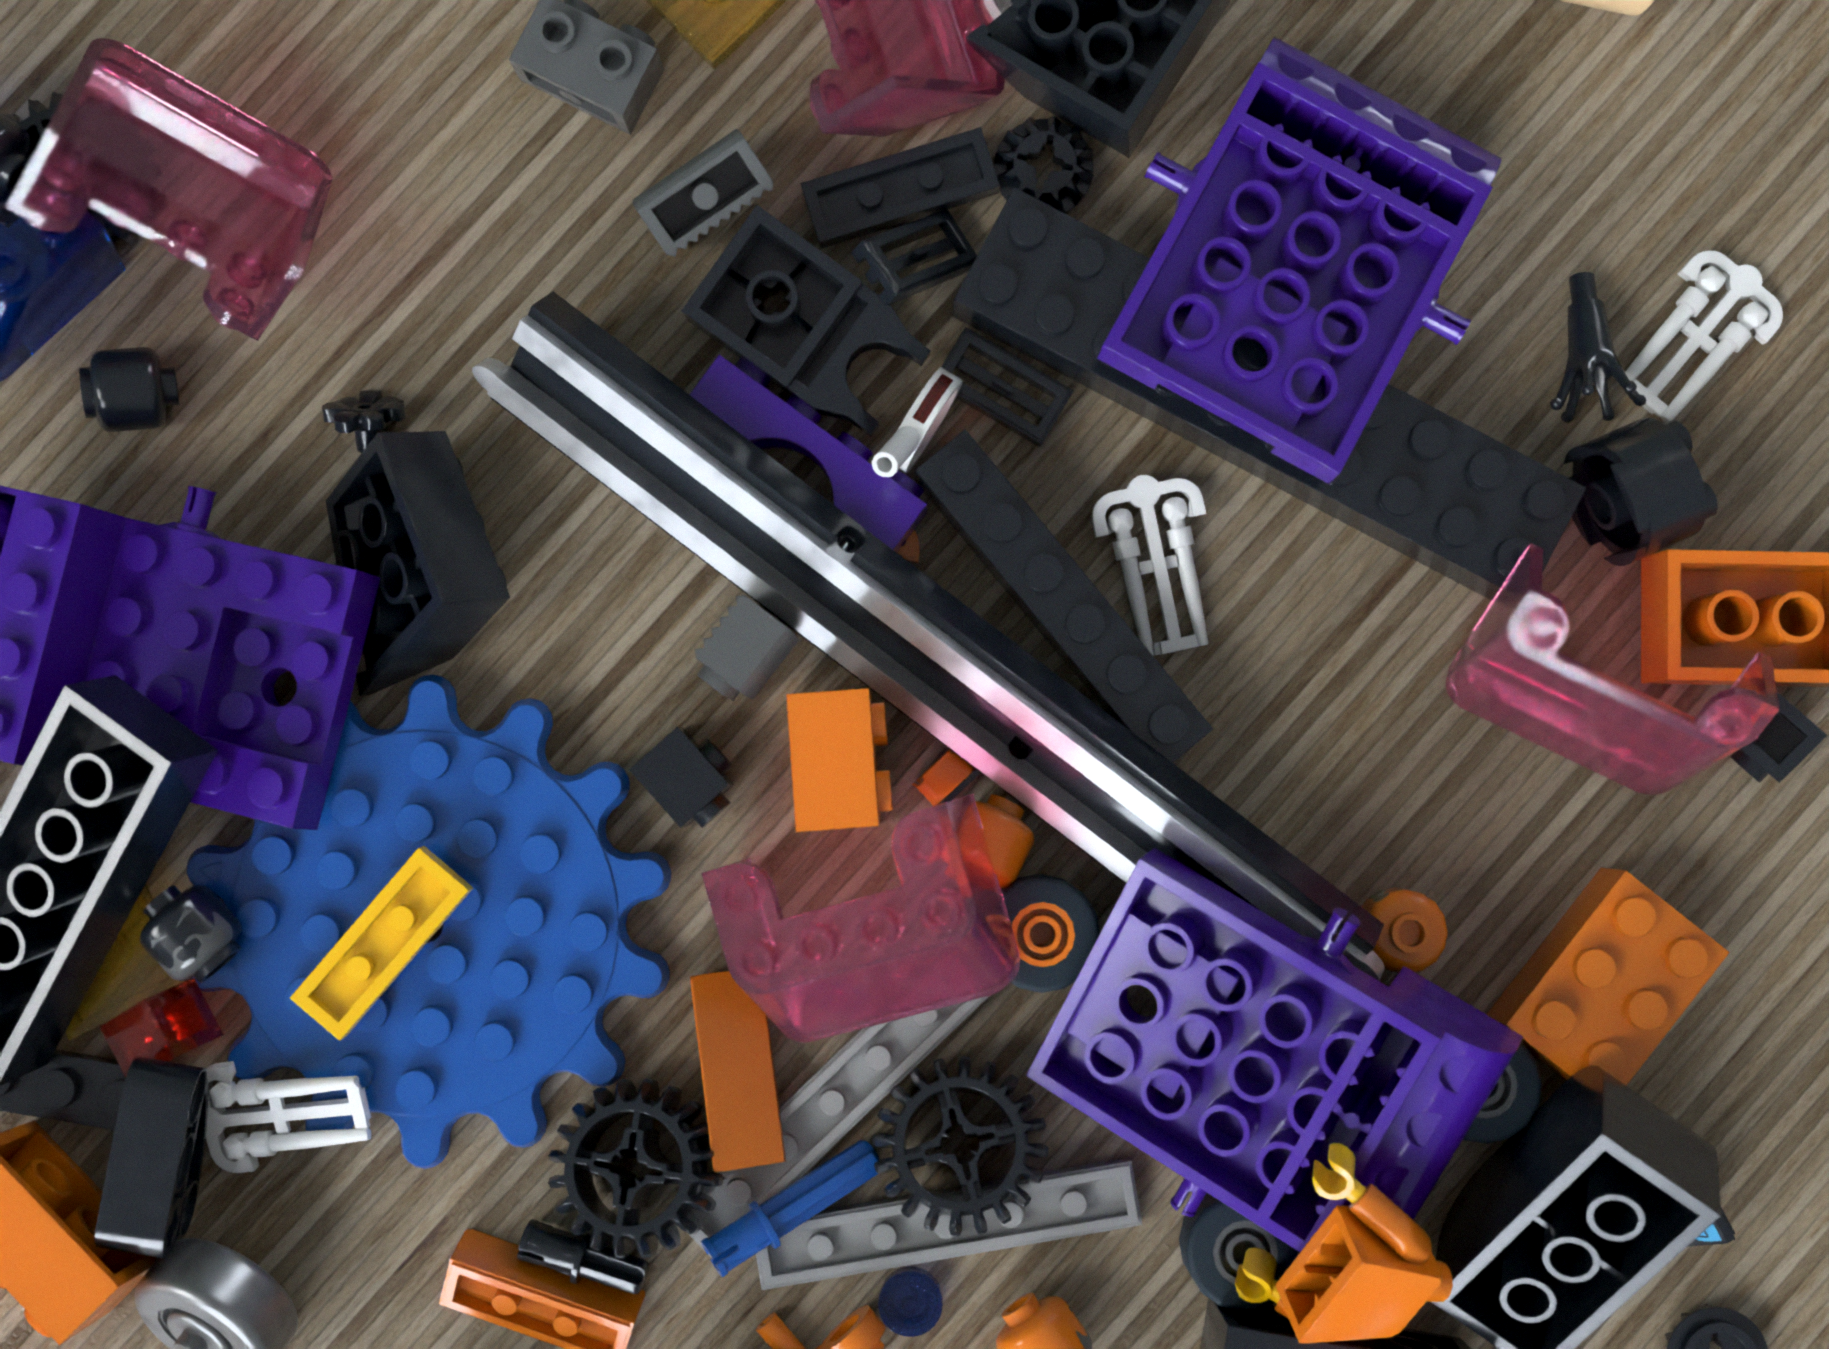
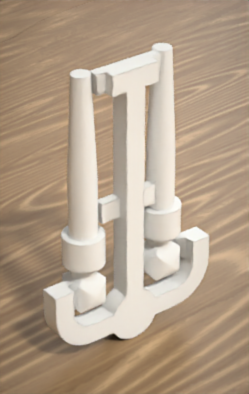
(1741, 283)
(1143, 494)
(232, 1153)

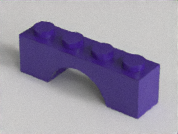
(879, 504)

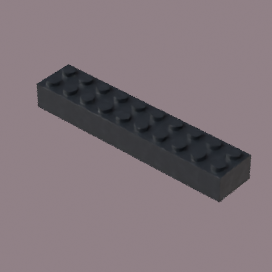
(1410, 479)

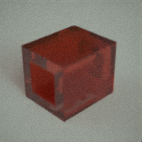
(163, 1026)

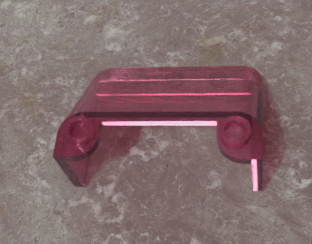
(1524, 685)

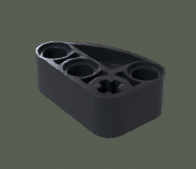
(154, 1158)

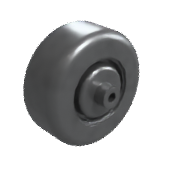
(214, 1300)

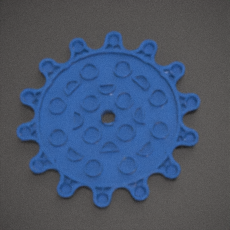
(519, 963)

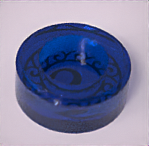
(910, 1301)

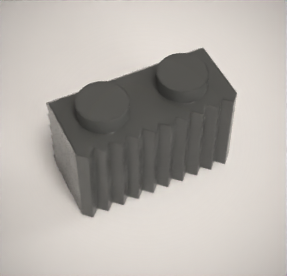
(703, 192)
(744, 650)

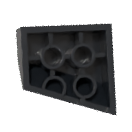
(1098, 60)
(415, 527)

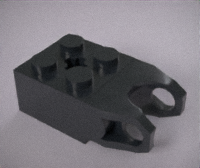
(818, 335)

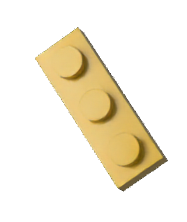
(381, 942)

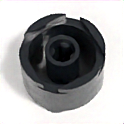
(1640, 489)

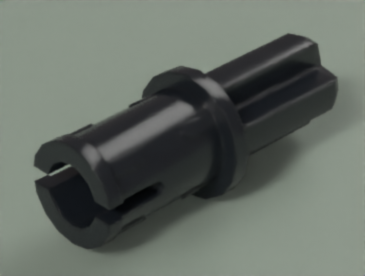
(574, 1257)

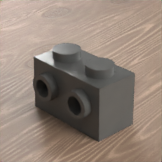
(588, 62)

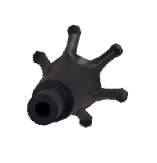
(1590, 352)

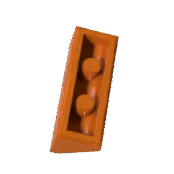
(736, 1075)
(536, 1300)

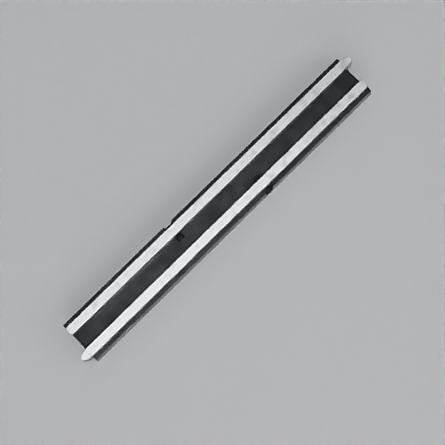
(891, 622)

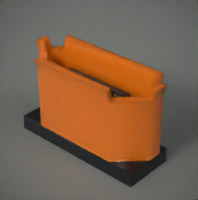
(946, 778)

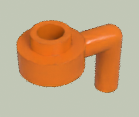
(857, 1331)

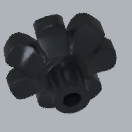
(363, 416)

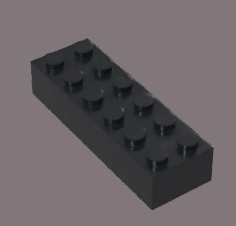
(79, 850)

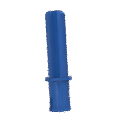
(790, 1207)

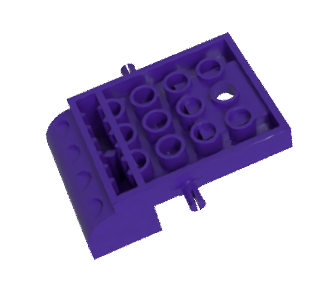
(1317, 237)
(191, 629)
(1265, 1054)

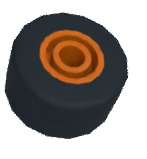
(1034, 908)

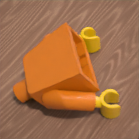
(1358, 1272)

